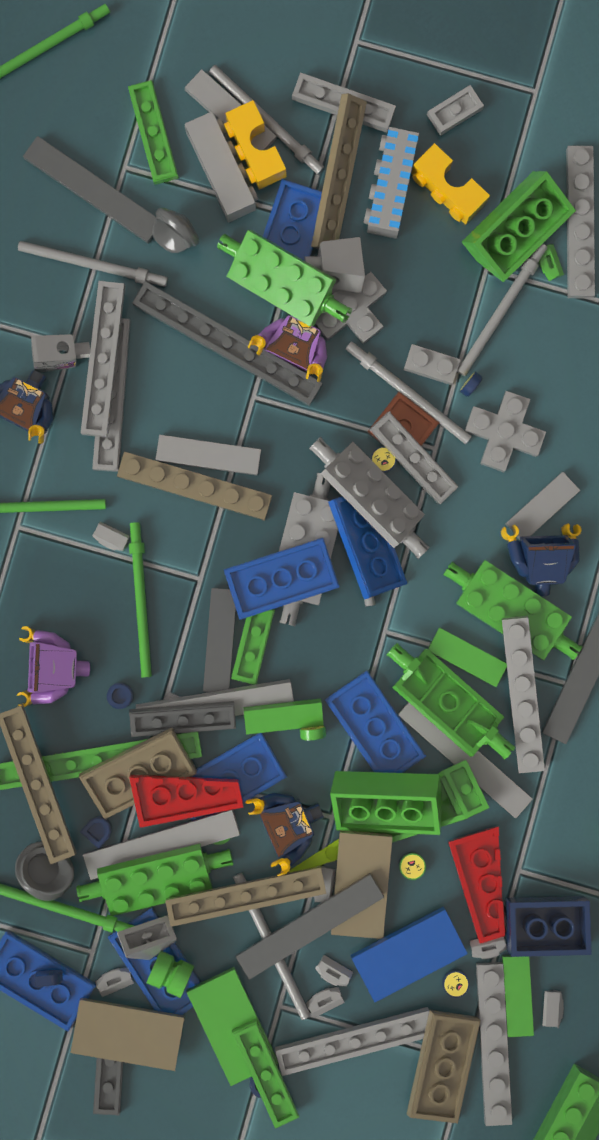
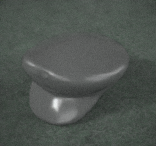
(174, 231)
(40, 877)

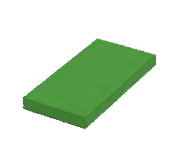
(221, 1007)

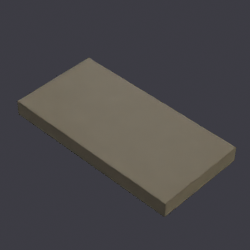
(158, 756)
(357, 857)
(127, 1034)
(443, 1067)

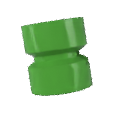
(170, 974)

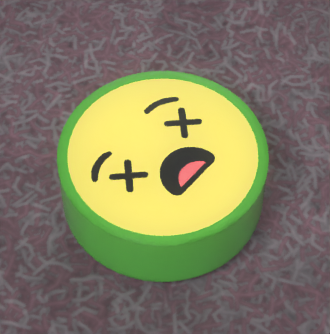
(313, 733)
(412, 866)

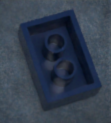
(548, 926)

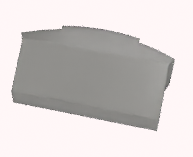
(111, 537)
(328, 875)
(487, 949)
(333, 972)
(114, 981)
(325, 1001)
(552, 1008)

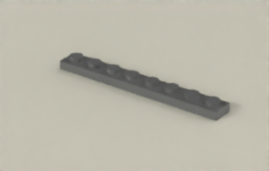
(226, 343)

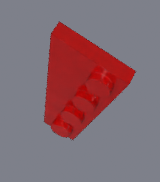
(178, 798)
(480, 876)

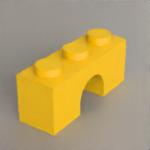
(263, 165)
(462, 201)

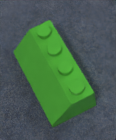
(519, 225)
(387, 802)
(574, 1110)

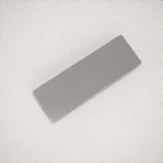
(543, 505)

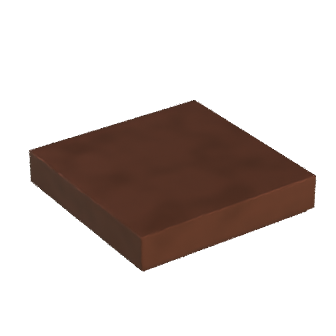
(411, 417)

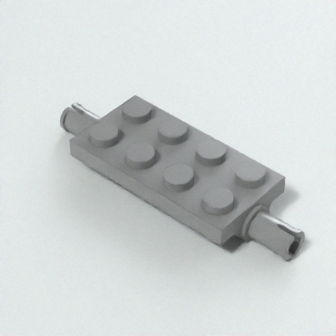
(372, 494)
(308, 521)

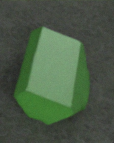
(550, 263)

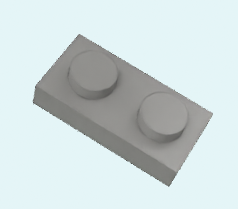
(455, 110)
(432, 364)

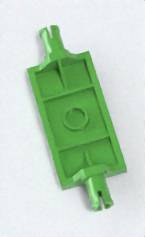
(282, 278)
(495, 595)
(449, 702)
(154, 878)

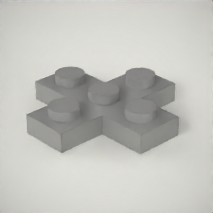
(361, 319)
(505, 431)

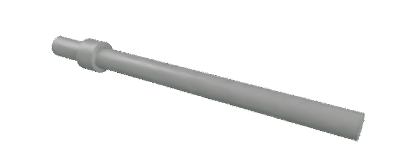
(301, 152)
(527, 268)
(140, 274)
(369, 361)
(281, 965)

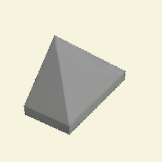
(147, 939)

